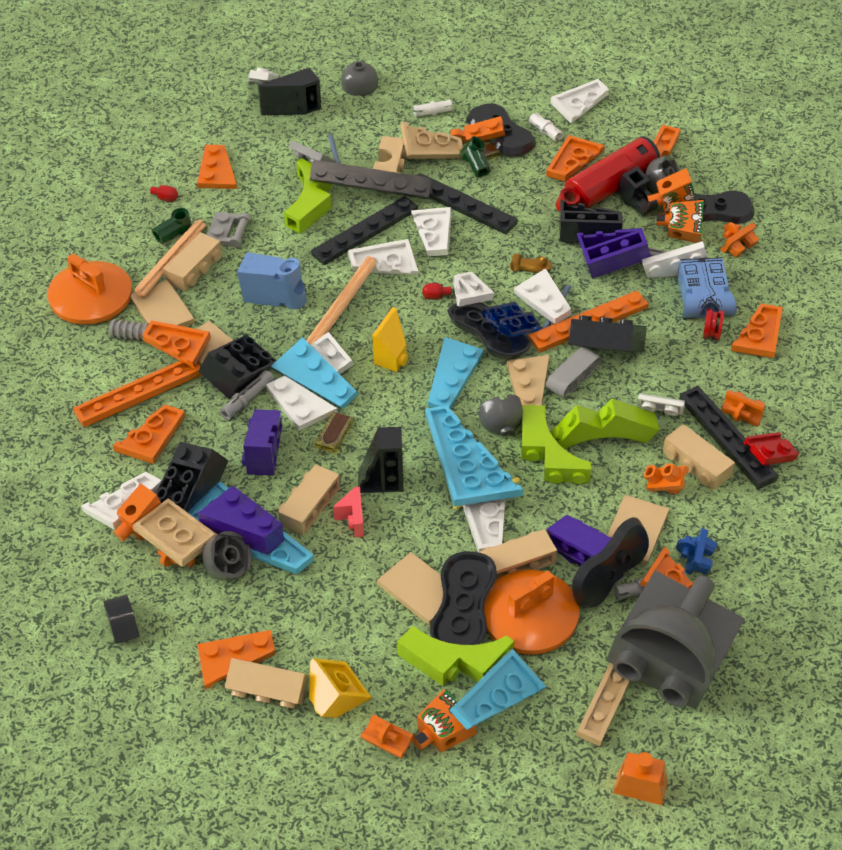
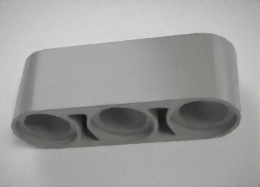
(573, 371)

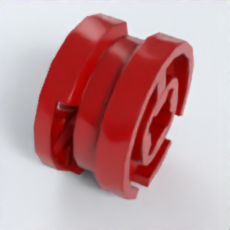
(711, 324)

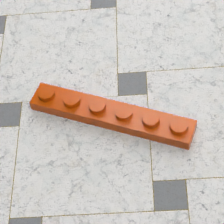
(616, 309)
(135, 392)

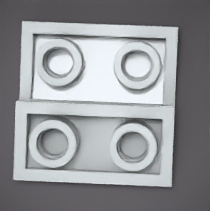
(667, 405)

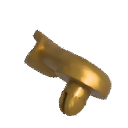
(530, 264)

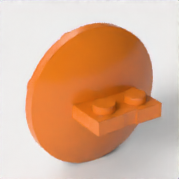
(89, 291)
(531, 610)

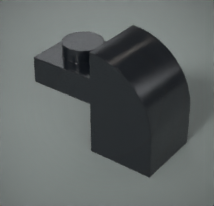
(633, 190)
(121, 619)

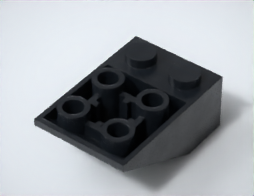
(291, 94)
(235, 365)
(191, 475)

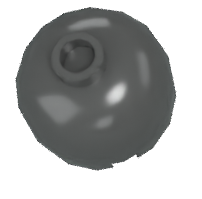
(359, 79)
(659, 169)
(501, 415)
(226, 556)

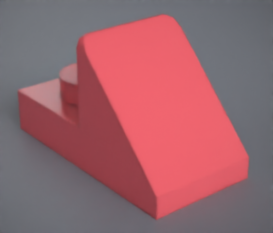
(350, 508)

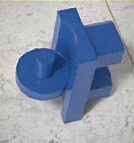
(694, 549)

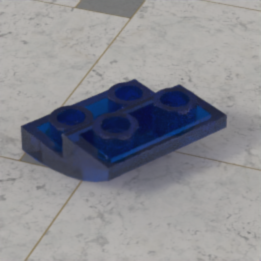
(511, 320)

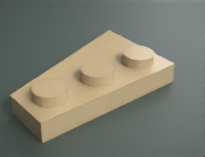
(429, 145)

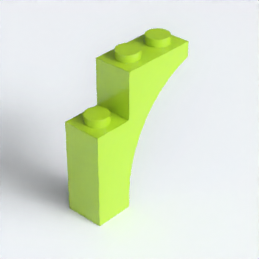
(312, 202)
(613, 420)
(540, 445)
(445, 660)

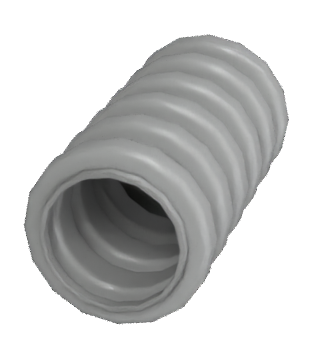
(127, 329)

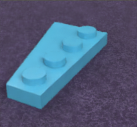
(453, 371)
(313, 372)
(498, 690)

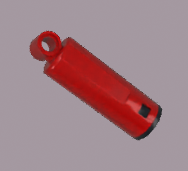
(603, 177)

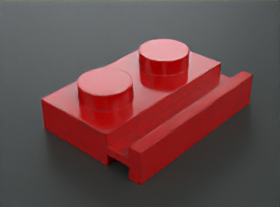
(771, 448)

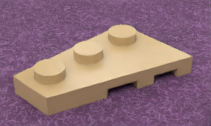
(529, 378)

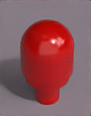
(165, 193)
(434, 291)

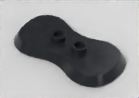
(516, 138)
(727, 207)
(471, 320)
(600, 572)
(465, 584)

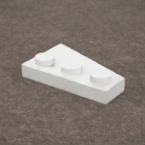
(579, 100)
(434, 229)
(668, 263)
(544, 297)

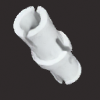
(432, 108)
(546, 127)

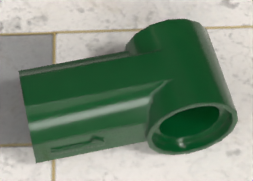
(474, 154)
(177, 224)

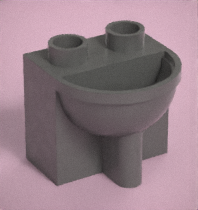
(674, 639)

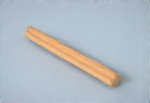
(157, 272)
(343, 299)

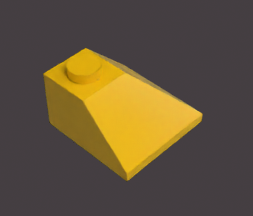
(389, 343)
(334, 688)

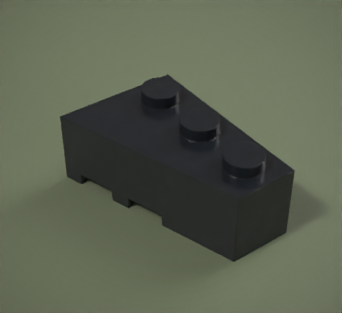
(587, 221)
(606, 334)
(383, 463)

